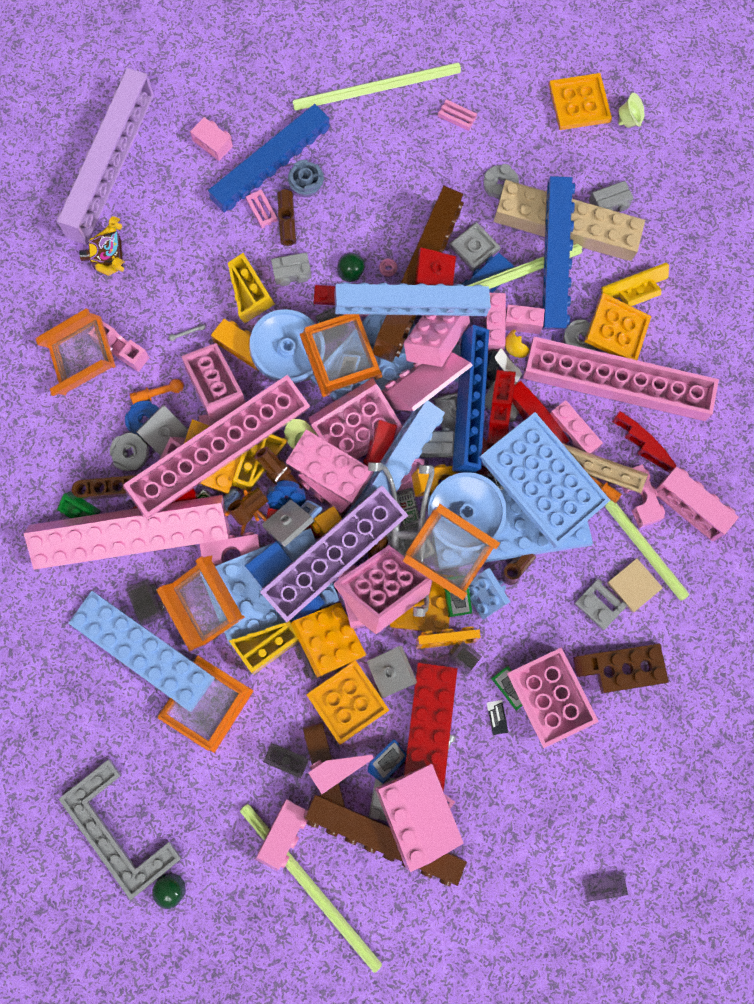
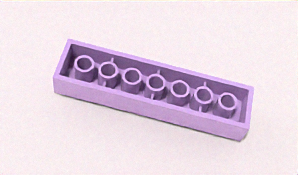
(333, 553)

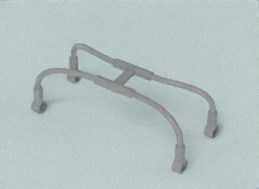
(396, 534)

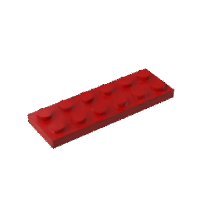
(431, 719)

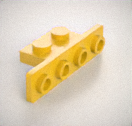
(638, 286)

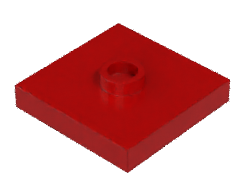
(435, 268)

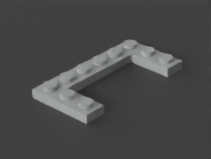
(78, 805)

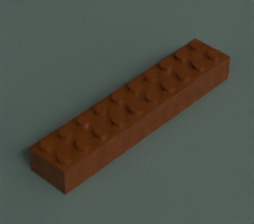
(434, 237)

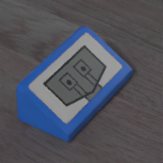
(387, 762)

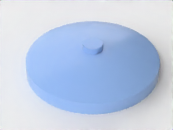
(278, 346)
(472, 499)

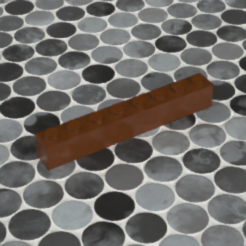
(375, 837)

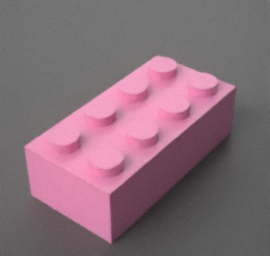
(434, 338)
(213, 381)
(329, 467)
(696, 504)

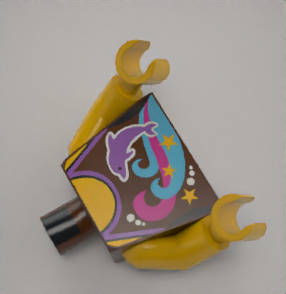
(105, 249)

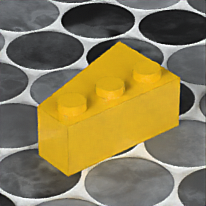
(249, 290)
(248, 469)
(264, 646)

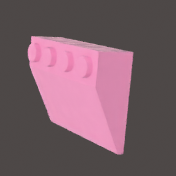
(423, 382)
(353, 418)
(383, 589)
(552, 697)
(419, 817)

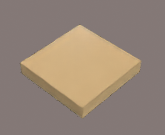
(634, 585)

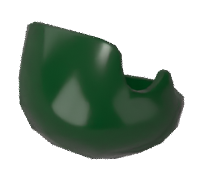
(350, 267)
(168, 891)

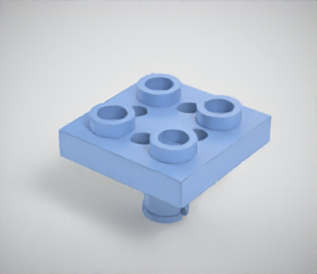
(490, 593)

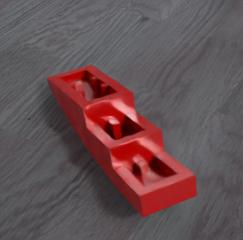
(528, 403)
(501, 406)
(381, 442)
(650, 447)

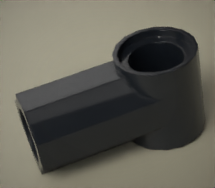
(492, 367)

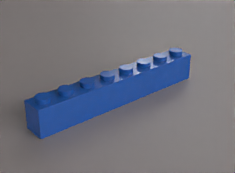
(269, 158)
(557, 252)
(471, 401)

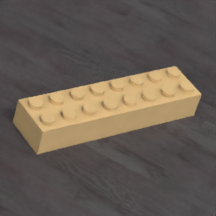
(593, 229)

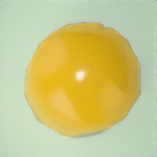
(515, 346)

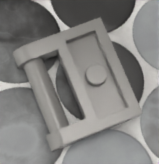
(596, 609)

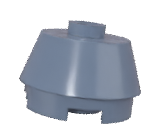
(305, 178)

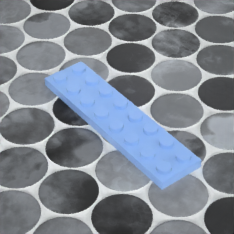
(142, 651)

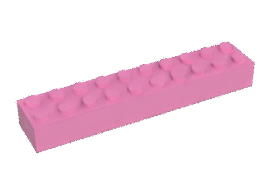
(621, 379)
(216, 447)
(126, 532)

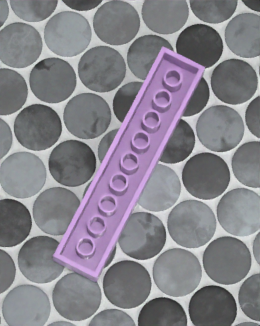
(106, 156)

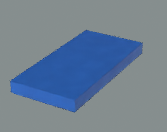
(269, 565)

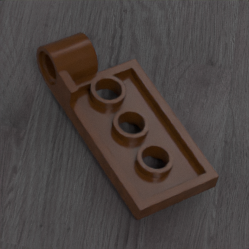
(595, 664)

